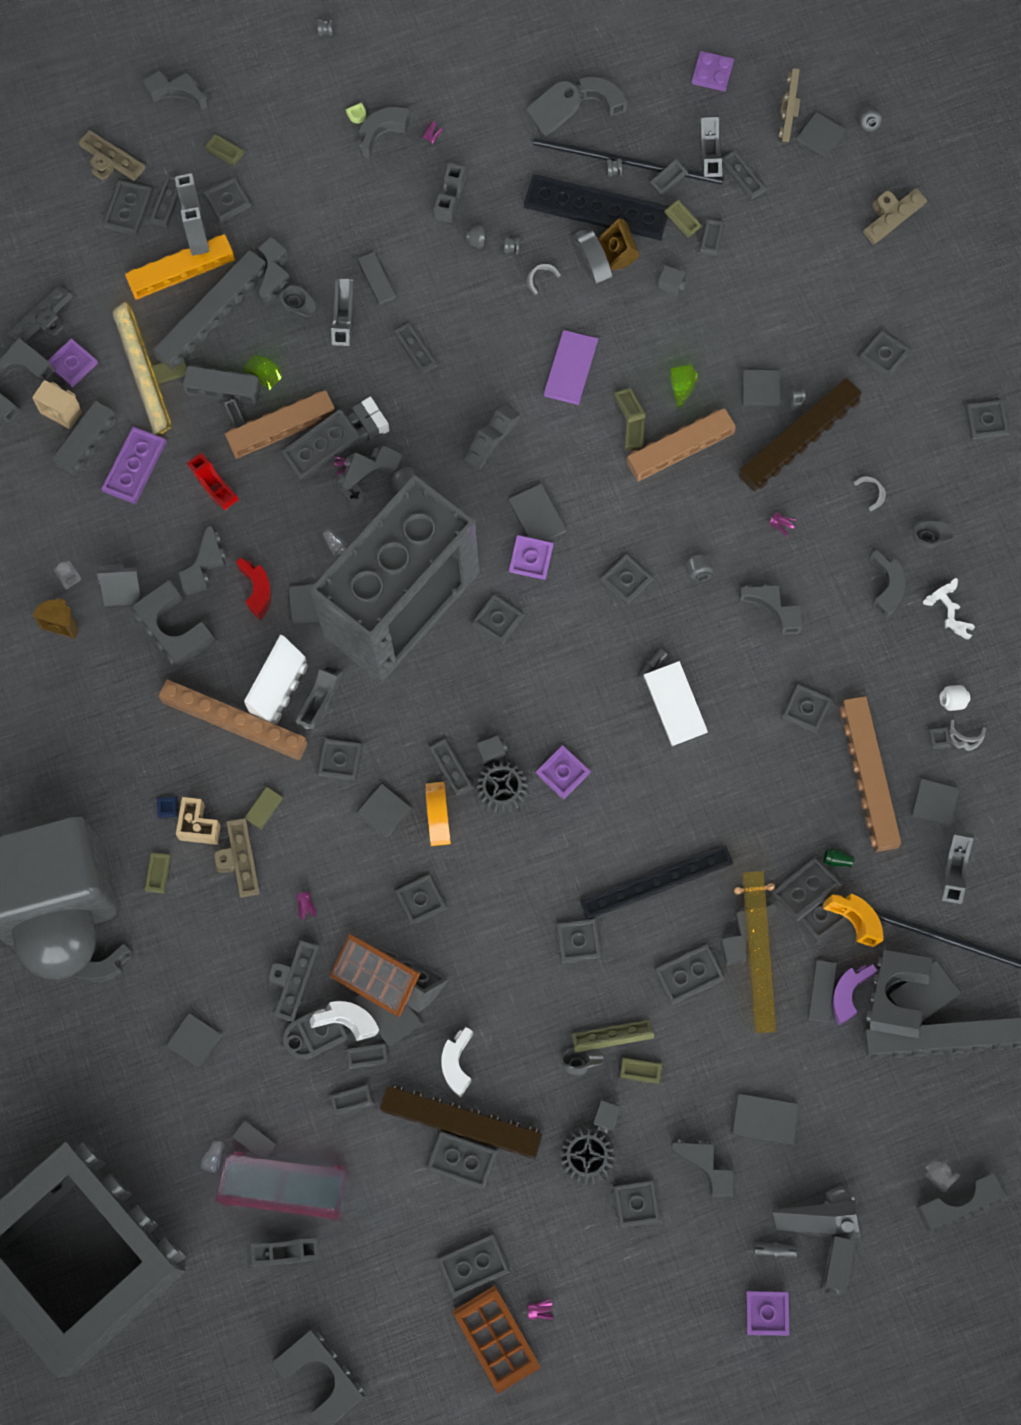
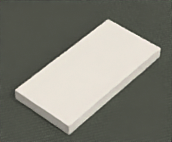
(675, 703)

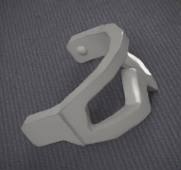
(542, 266)
(882, 493)
(952, 731)

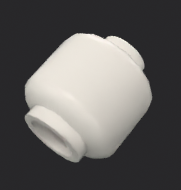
(954, 697)

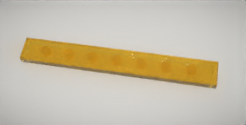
(141, 369)
(759, 952)

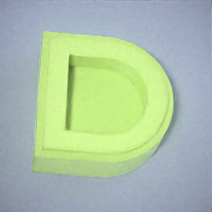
(357, 113)

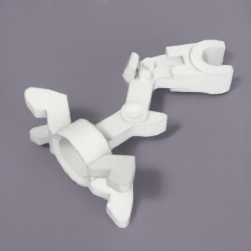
(958, 626)

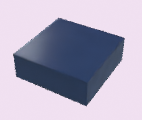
(167, 807)

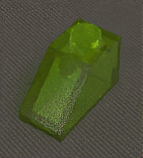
(265, 369)
(683, 383)

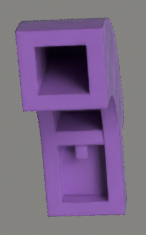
(842, 996)

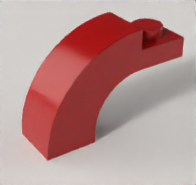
(211, 482)
(261, 596)

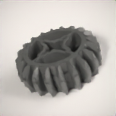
(506, 780)
(596, 1156)

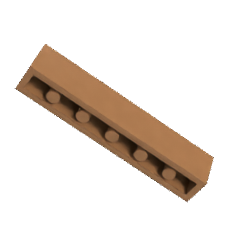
(279, 424)
(680, 444)

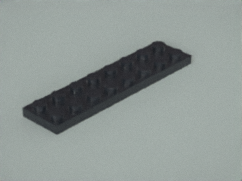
(595, 206)

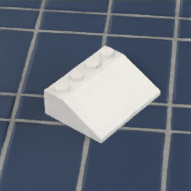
(276, 681)

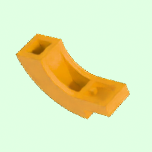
(437, 813)
(861, 915)

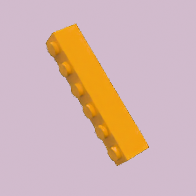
(178, 268)

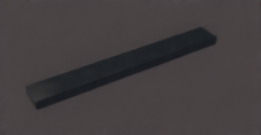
(656, 882)

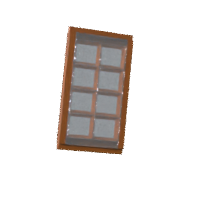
(374, 975)
(496, 1339)

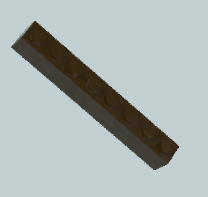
(800, 435)
(461, 1122)

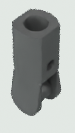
(796, 400)

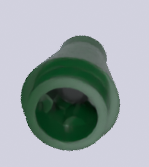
(835, 857)

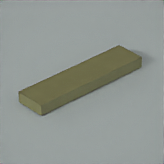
(612, 1036)

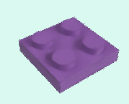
(712, 71)
(72, 363)
(531, 557)
(563, 772)
(767, 1313)

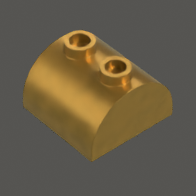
(619, 245)
(56, 618)

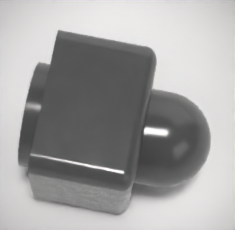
(53, 893)

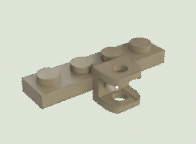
(789, 105)
(108, 157)
(892, 213)
(239, 858)

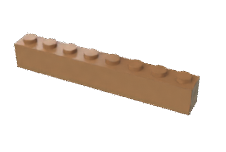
(233, 720)
(870, 773)

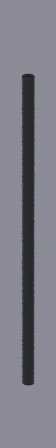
(625, 160)
(948, 939)

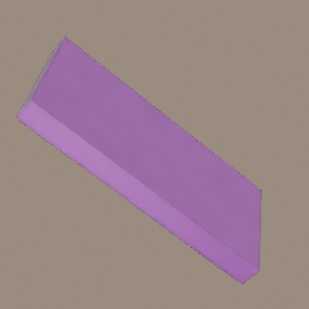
(571, 367)
(134, 465)

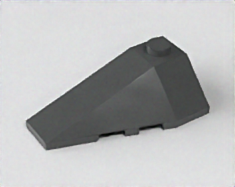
(427, 986)
(821, 1220)

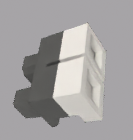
(369, 418)

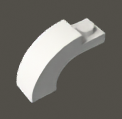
(349, 1015)
(451, 1053)

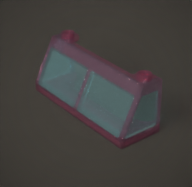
(283, 1187)

